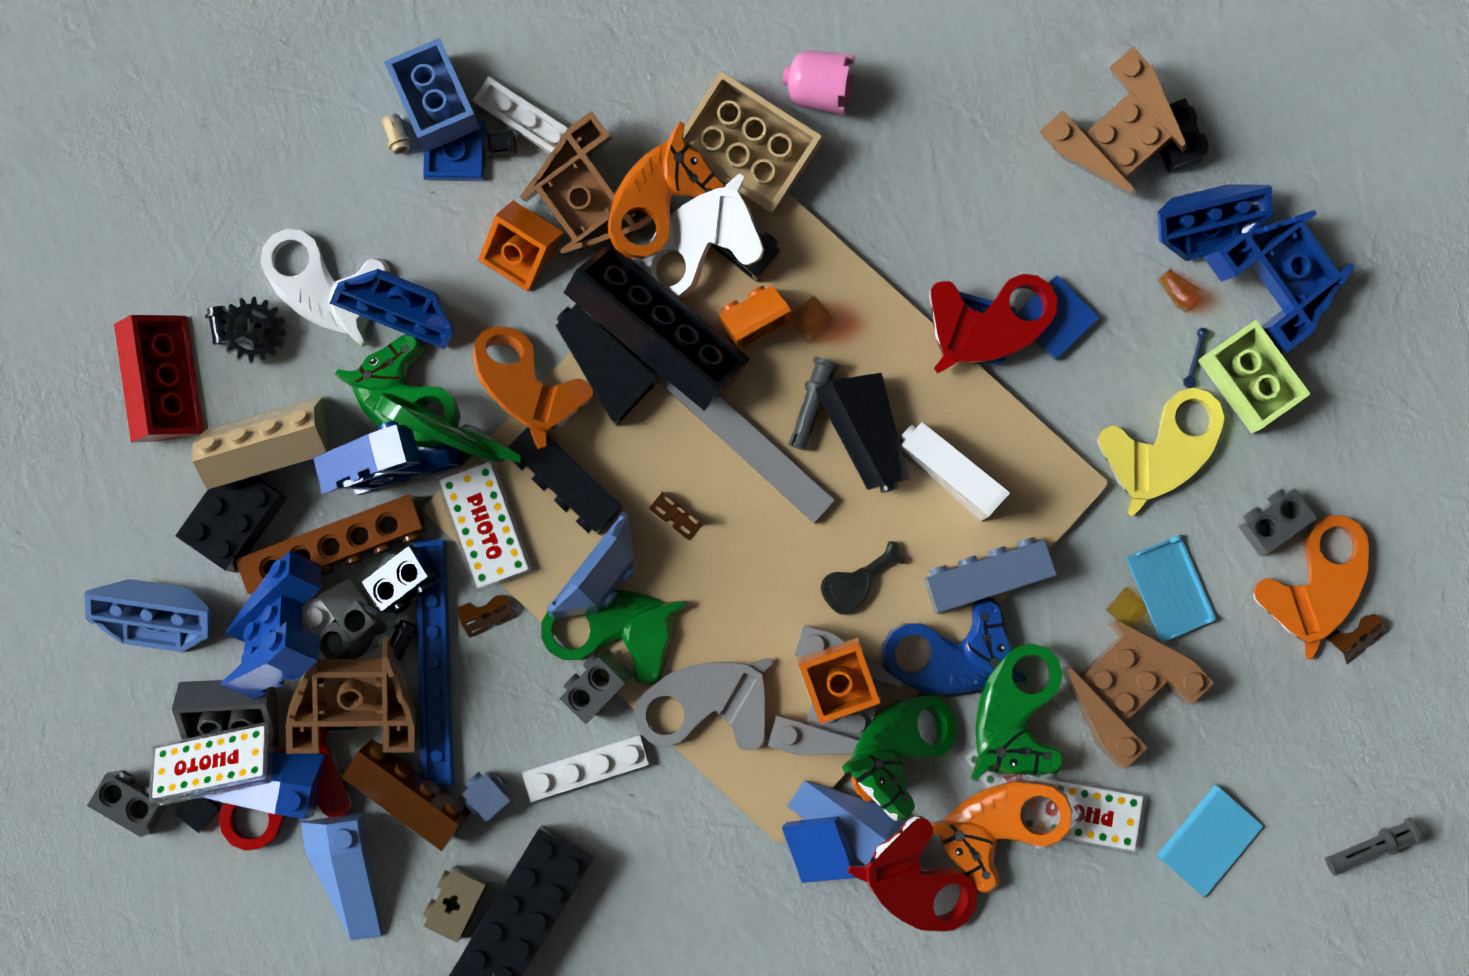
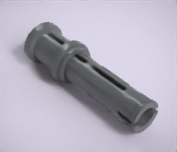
(822, 373)
(1387, 841)

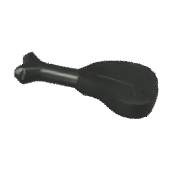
(848, 591)

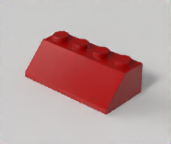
(158, 377)

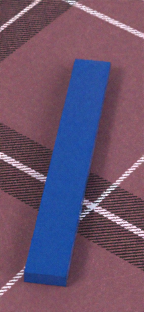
(435, 671)

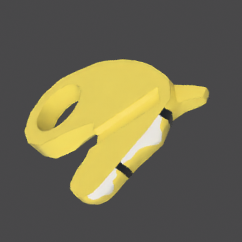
(1175, 457)

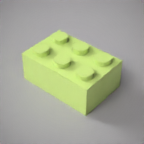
(1254, 377)

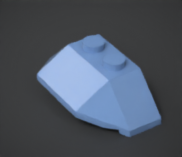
(599, 574)
(149, 614)

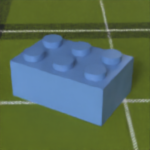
(432, 95)

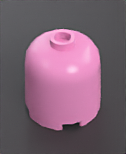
(820, 80)

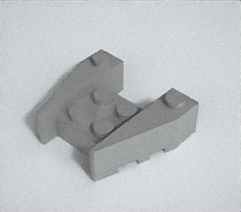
(834, 736)

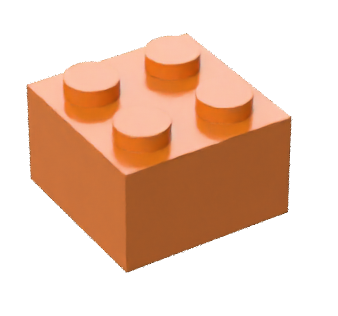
(839, 680)

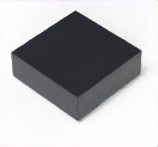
(197, 813)

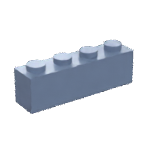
(989, 576)

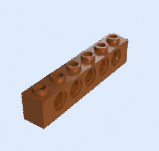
(404, 509)

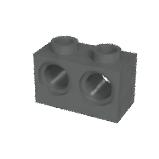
(1279, 526)
(597, 687)
(126, 809)

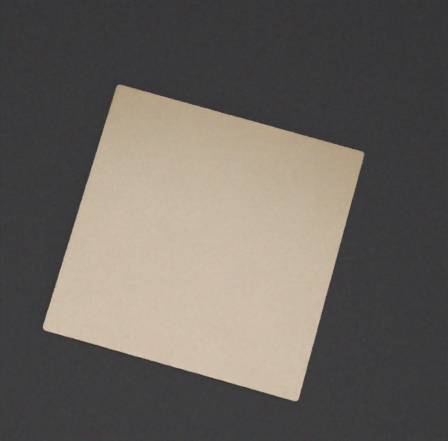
(756, 558)

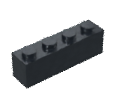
(568, 481)

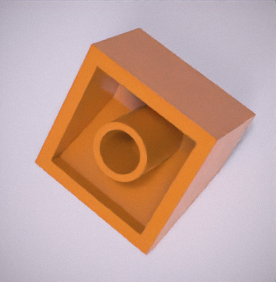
(519, 245)
(755, 316)

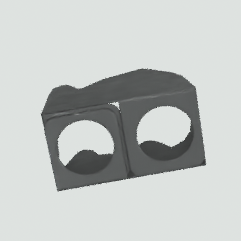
(362, 638)

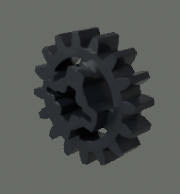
(266, 325)

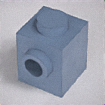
(486, 795)

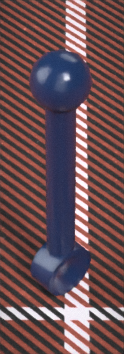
(1190, 381)

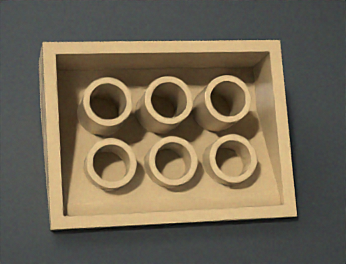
(750, 137)
(261, 443)

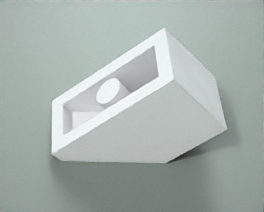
(329, 605)

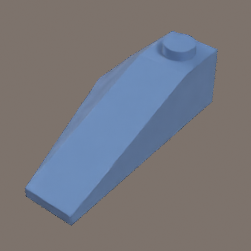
(863, 821)
(344, 866)

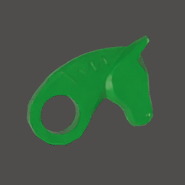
(638, 620)

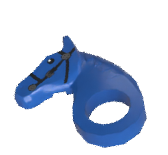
(954, 666)

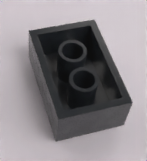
(231, 520)

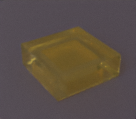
(1127, 607)

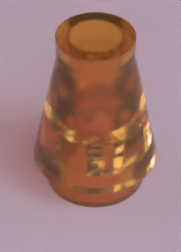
(1181, 291)

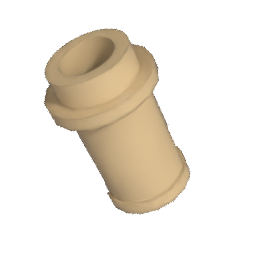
(398, 141)

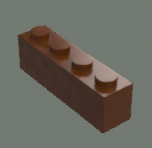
(406, 794)

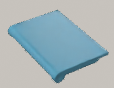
(1170, 588)
(1209, 840)

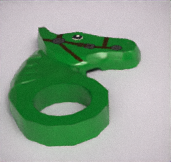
(386, 373)

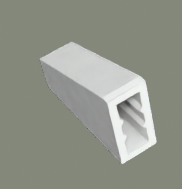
(953, 471)

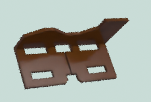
(671, 512)
(468, 613)
(1347, 640)

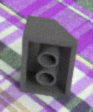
(211, 708)

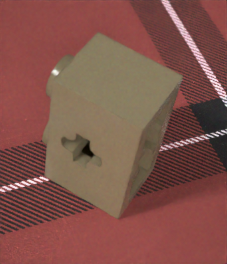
(468, 889)

